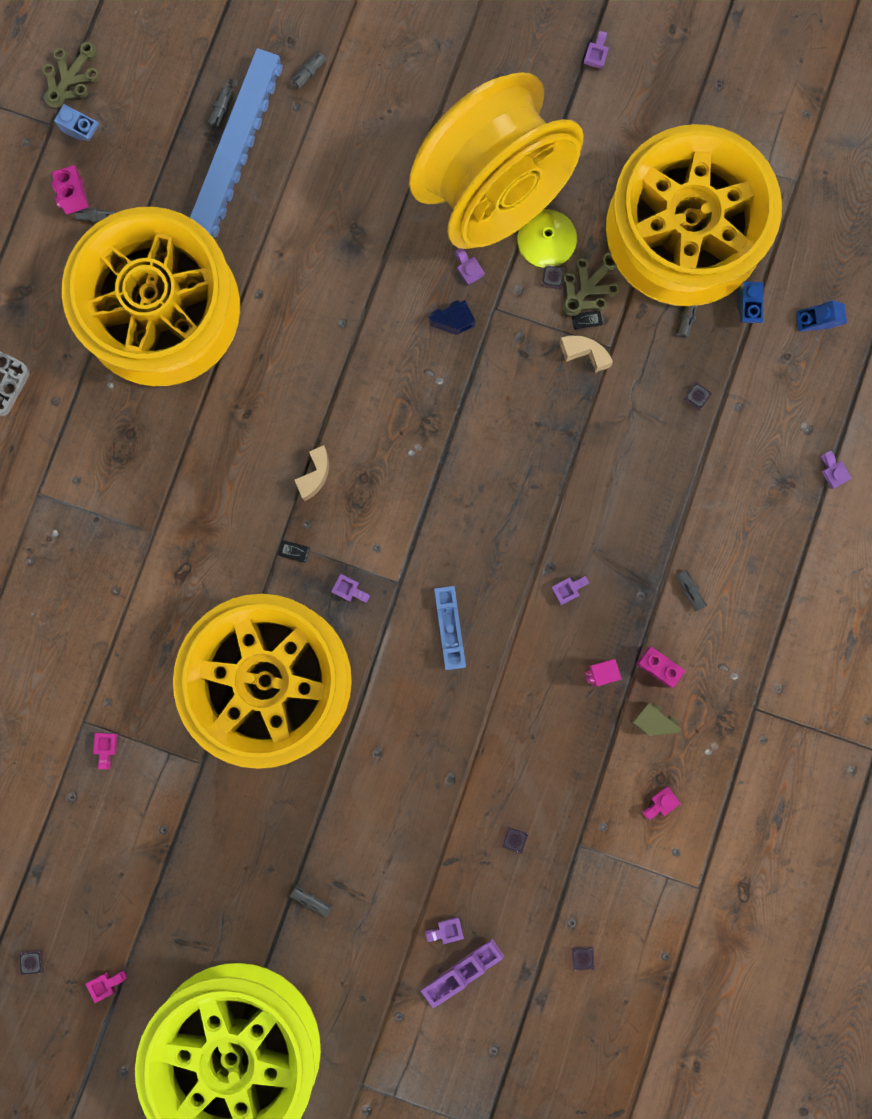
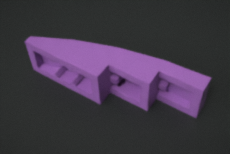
(462, 973)

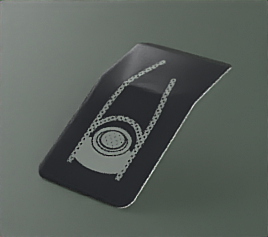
(587, 320)
(294, 551)

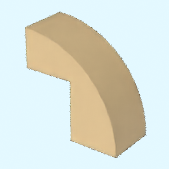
(579, 346)
(311, 483)

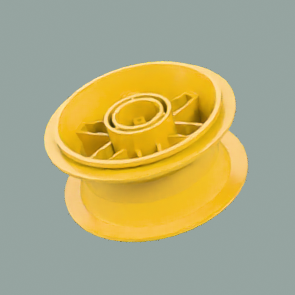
(495, 160)
(750, 189)
(106, 250)
(218, 732)

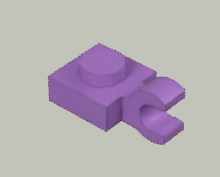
(597, 52)
(469, 268)
(836, 472)
(348, 589)
(567, 589)
(448, 930)

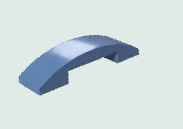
(450, 628)

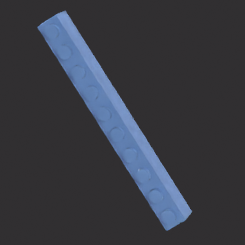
(236, 141)

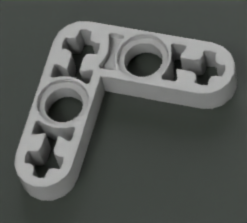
(11, 377)

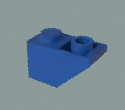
(751, 302)
(822, 316)

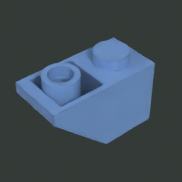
(75, 123)

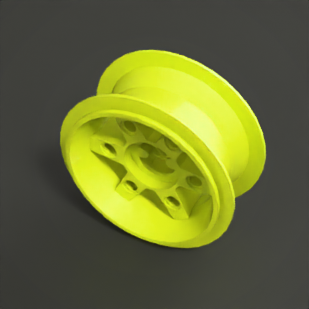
(228, 1079)

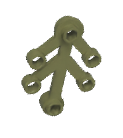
(70, 76)
(588, 287)

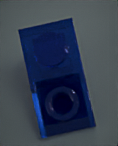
(454, 319)

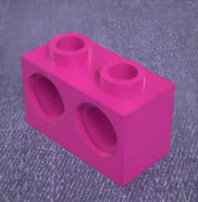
(69, 190)
(660, 667)
(602, 673)

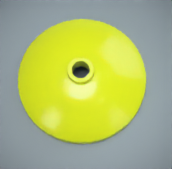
(544, 249)

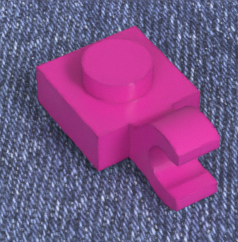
(105, 745)
(663, 802)
(104, 986)

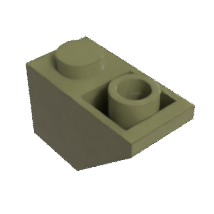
(653, 722)

